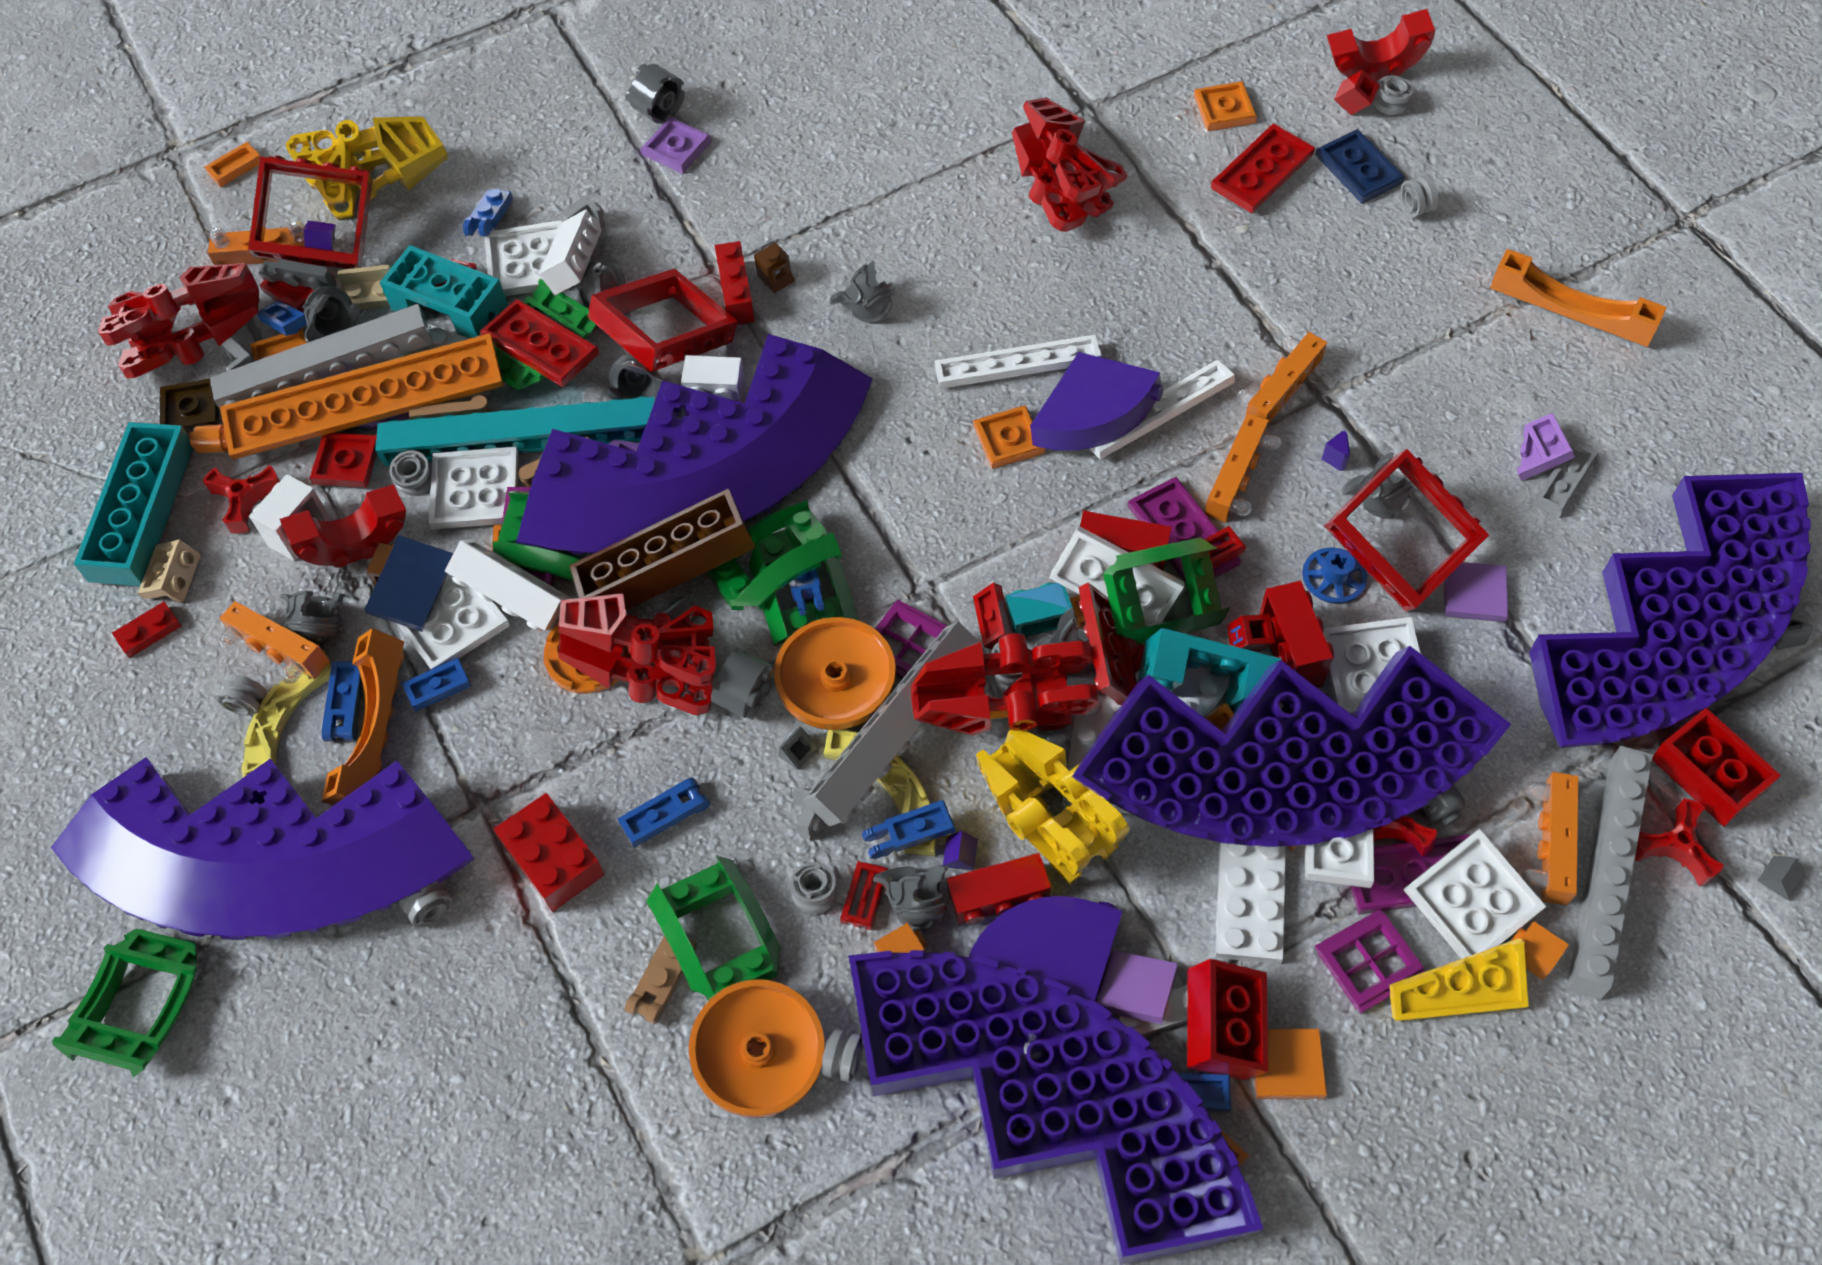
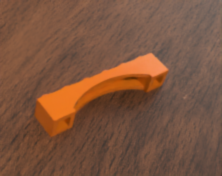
(1627, 319)
(378, 663)

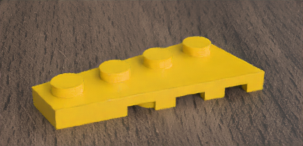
(1469, 985)

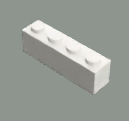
(570, 252)
(506, 584)

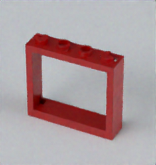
(305, 169)
(609, 306)
(1375, 563)

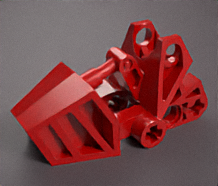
(1052, 145)
(225, 301)
(598, 630)
(953, 695)

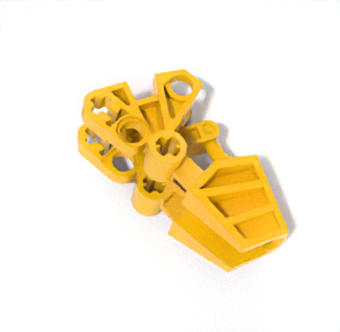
(404, 144)
(1026, 770)

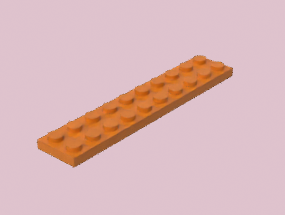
(361, 396)

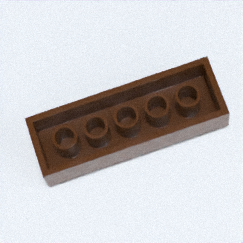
(666, 552)

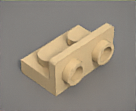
(364, 286)
(169, 571)

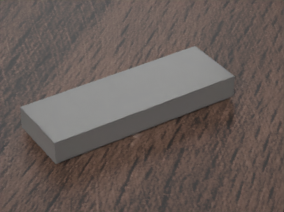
(1565, 480)

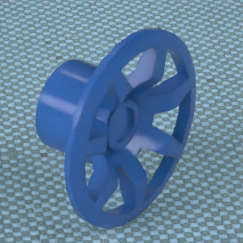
(1336, 571)

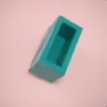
(1037, 609)

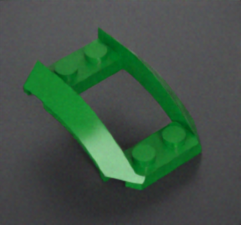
(560, 309)
(813, 547)
(528, 556)
(1200, 582)
(786, 622)
(700, 890)
(114, 1045)

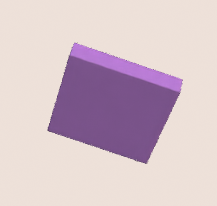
(676, 145)
(1476, 592)
(1138, 986)

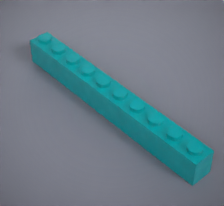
(520, 428)

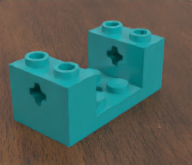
(467, 297)
(1171, 652)

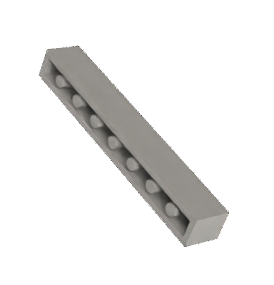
(328, 356)
(879, 740)
(1609, 874)

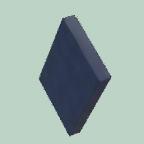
(1359, 166)
(409, 583)

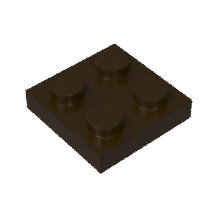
(188, 405)

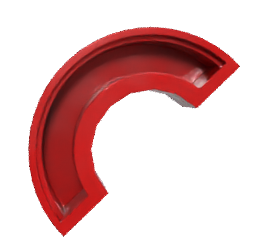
(1386, 55)
(347, 538)

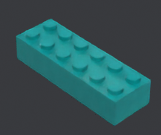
(134, 504)

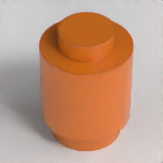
(208, 439)

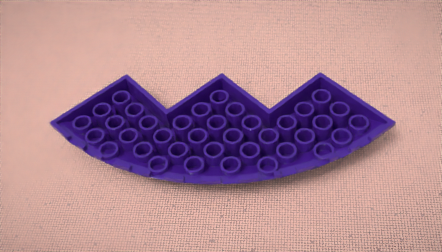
(696, 448)
(1683, 619)
(1293, 771)
(257, 852)
(1087, 1098)

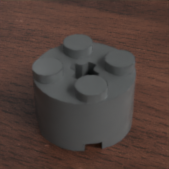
(655, 93)
(743, 683)

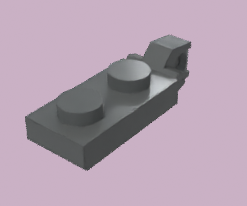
(297, 274)

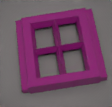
(915, 618)
(1352, 936)

